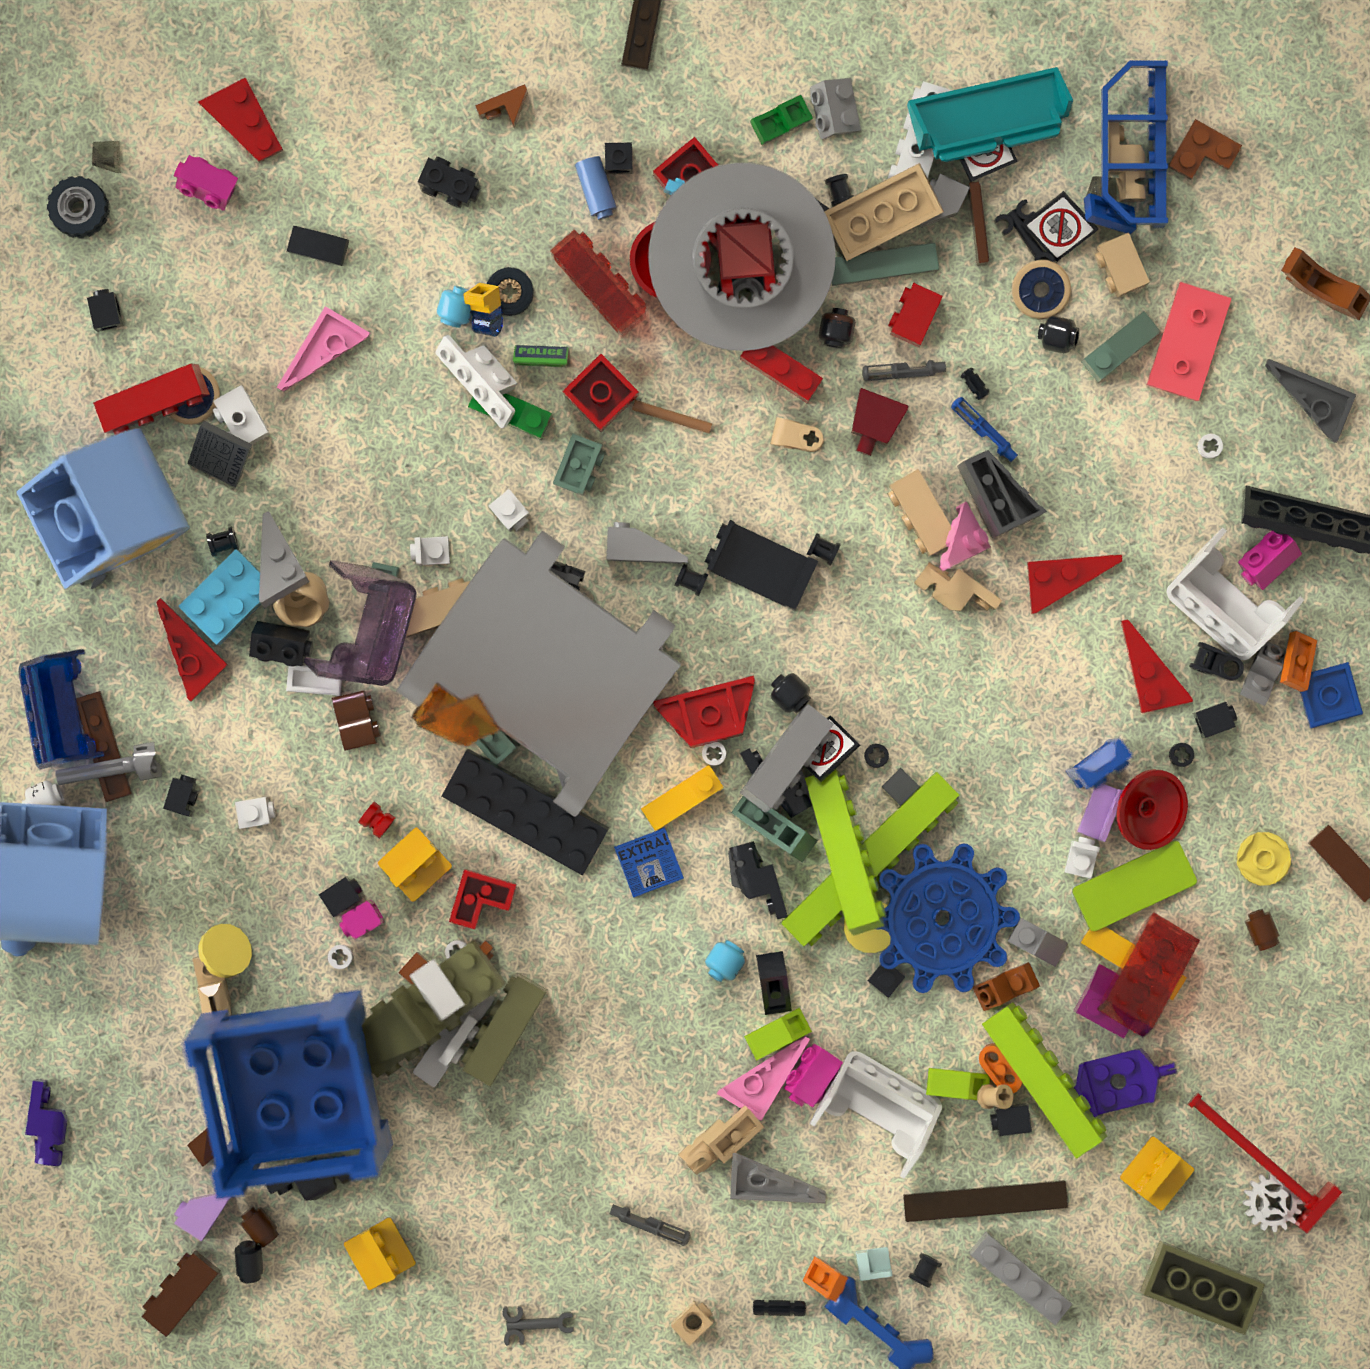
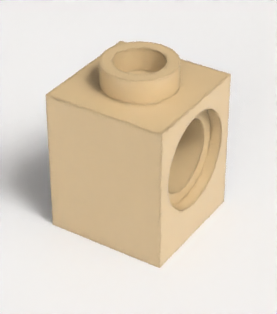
(690, 1334)

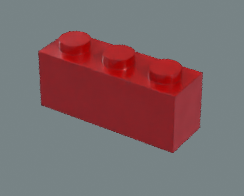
(783, 371)

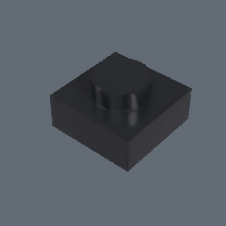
(886, 980)

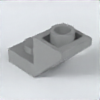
(1263, 673)

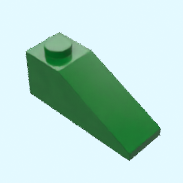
(526, 418)

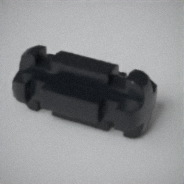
(975, 383)

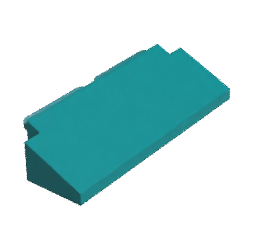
(991, 114)

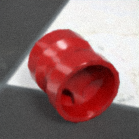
(376, 819)

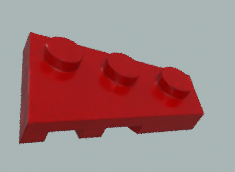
(243, 118)

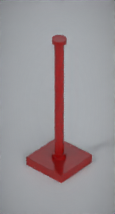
(1314, 1205)

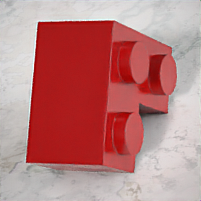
(477, 890)

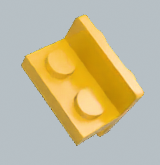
(414, 864)
(1157, 1173)
(379, 1253)

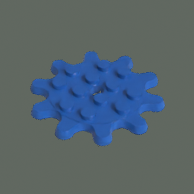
(972, 921)

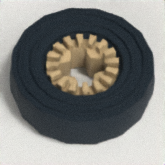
(519, 281)

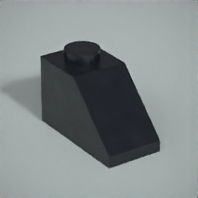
(774, 983)

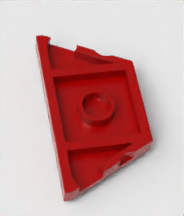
(710, 712)

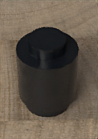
(248, 1261)

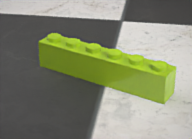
(845, 853)
(1045, 1080)

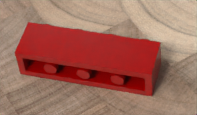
(151, 399)

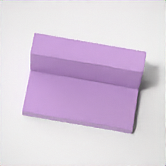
(1100, 812)

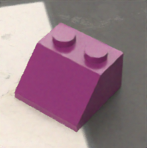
(1092, 997)

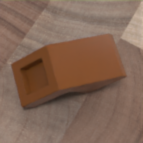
(1006, 986)

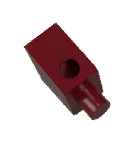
(876, 420)

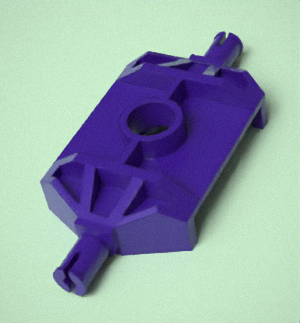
(1141, 1081)

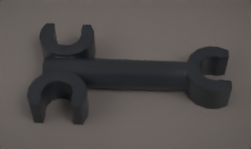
(1015, 219)

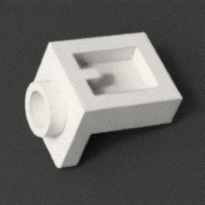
(510, 511)
(430, 551)
(255, 812)
(1082, 857)

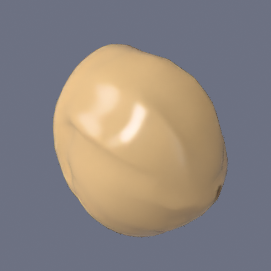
(305, 605)

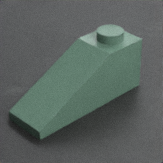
(1120, 346)
(776, 828)

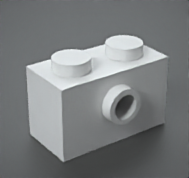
(240, 415)

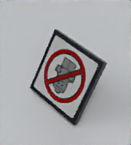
(987, 163)
(1059, 226)
(833, 752)

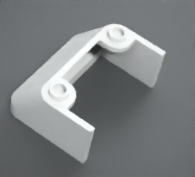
(1223, 608)
(885, 1100)

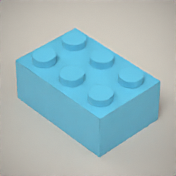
(224, 598)

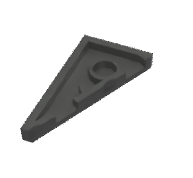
(1320, 400)

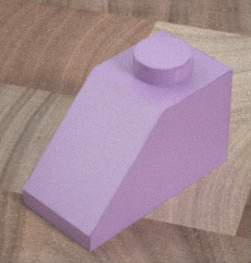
(200, 1214)

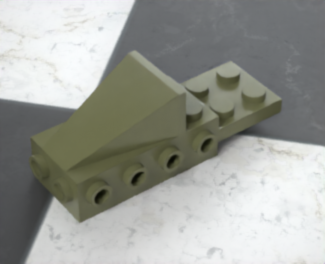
(408, 1020)

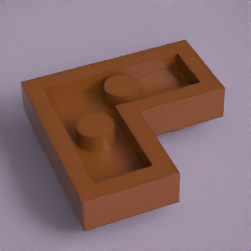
(1203, 142)

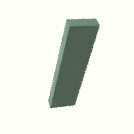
(886, 264)

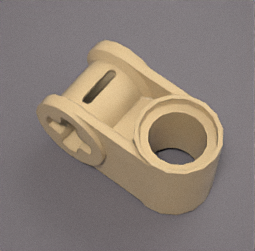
(792, 434)

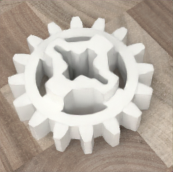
(1263, 1211)

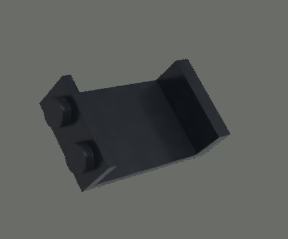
(760, 565)

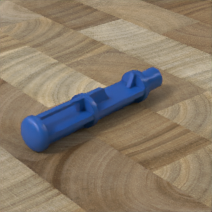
(984, 429)

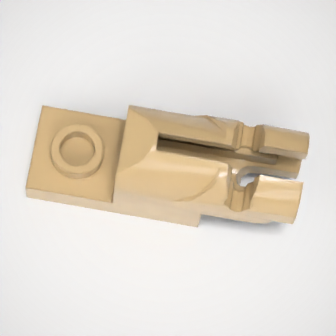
(1127, 187)
(955, 590)
(211, 989)
(721, 1140)

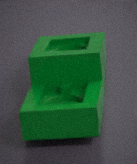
(781, 119)

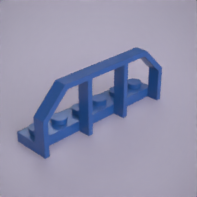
(1156, 133)

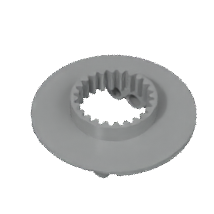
(797, 224)

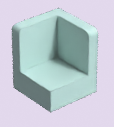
(873, 1263)

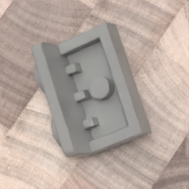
(835, 107)

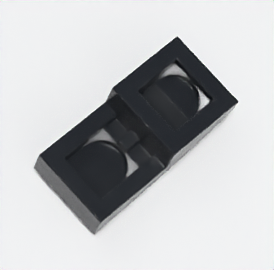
(317, 245)

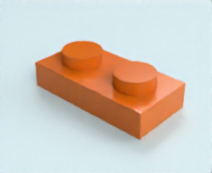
(1298, 661)
(825, 1279)

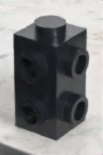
(457, 186)
(280, 644)

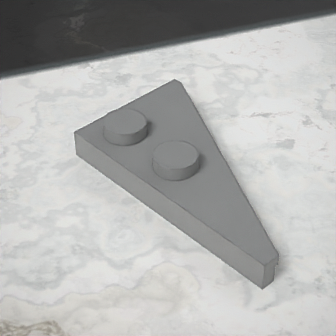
(279, 567)

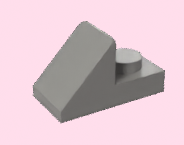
(1037, 942)

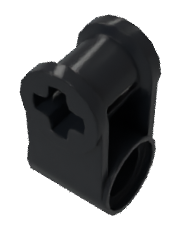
(1215, 662)

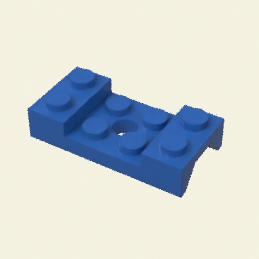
(1095, 767)

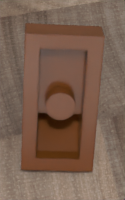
(510, 100)

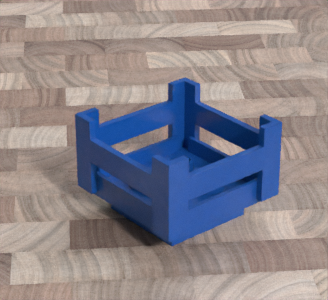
(289, 1090)

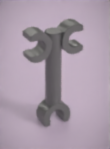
(515, 1325)

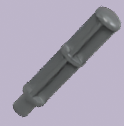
(902, 370)
(650, 1225)

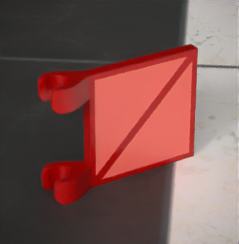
(745, 252)

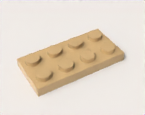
(883, 212)

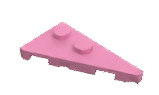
(325, 342)
(964, 539)
(762, 1084)

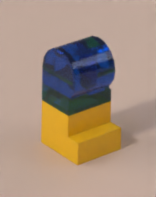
(485, 309)

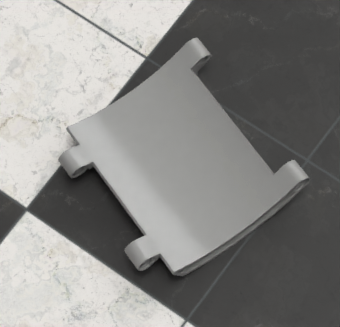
(546, 664)

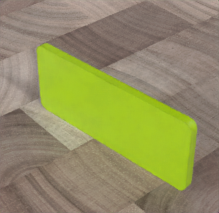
(1134, 886)

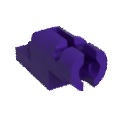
(47, 1124)

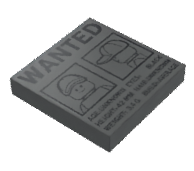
(219, 454)

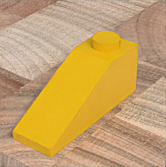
(682, 798)

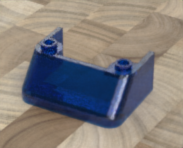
(54, 711)

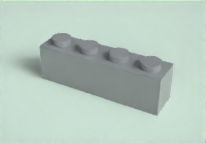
(787, 758)
(1020, 1278)

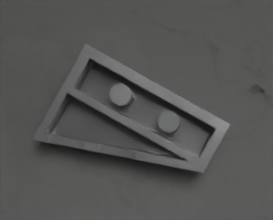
(998, 494)

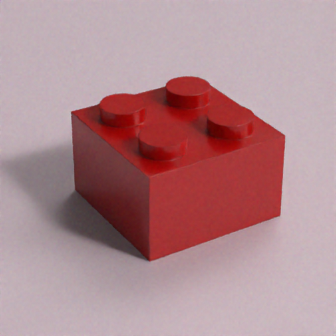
(600, 392)

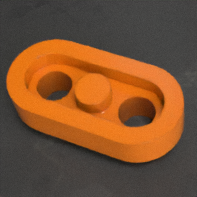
(998, 1068)

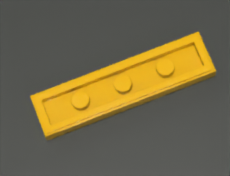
(1114, 949)

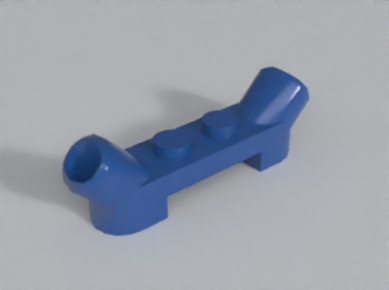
(904, 1353)

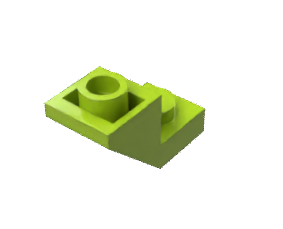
(778, 1034)
(955, 1083)

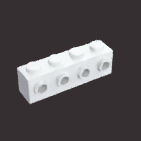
(908, 148)

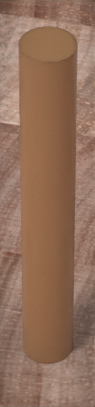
(672, 416)

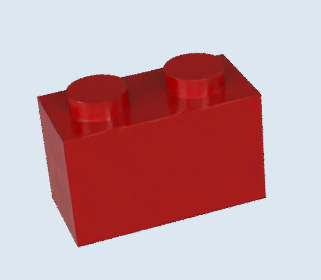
(916, 314)

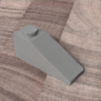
(635, 546)

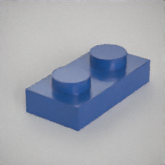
(1100, 213)

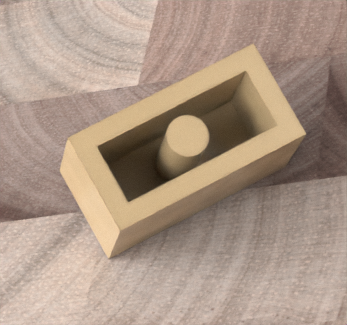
(1121, 265)

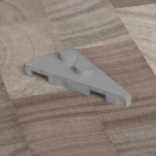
(759, 1182)

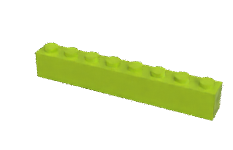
(883, 847)

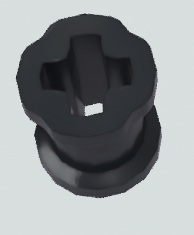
(838, 188)
(222, 541)
(823, 549)
(691, 579)
(925, 1270)

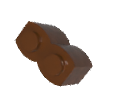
(355, 720)

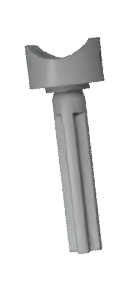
(141, 762)

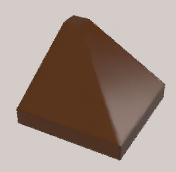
(202, 1148)

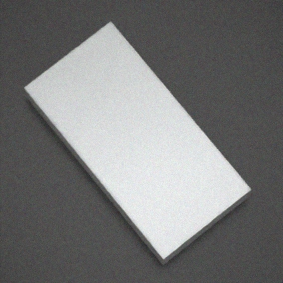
(305, 681)
(437, 990)

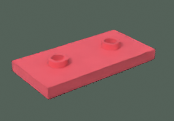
(1188, 341)

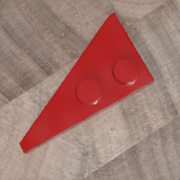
(1056, 578)
(194, 657)
(1153, 680)

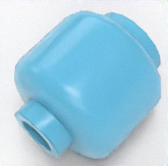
(453, 307)
(725, 961)

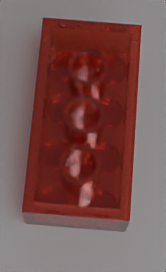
(597, 282)
(1148, 974)

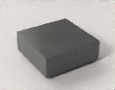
(900, 786)

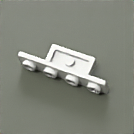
(481, 377)
(449, 1047)

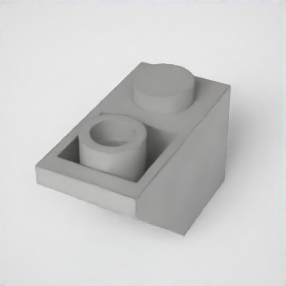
(950, 195)

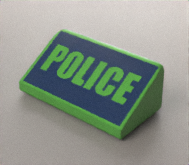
(540, 356)

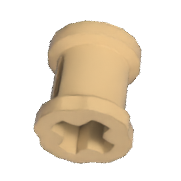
(1000, 1096)

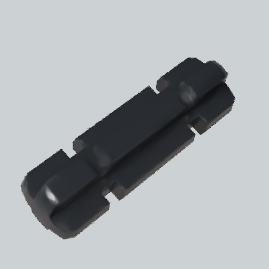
(779, 1308)

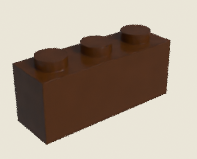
(179, 1292)

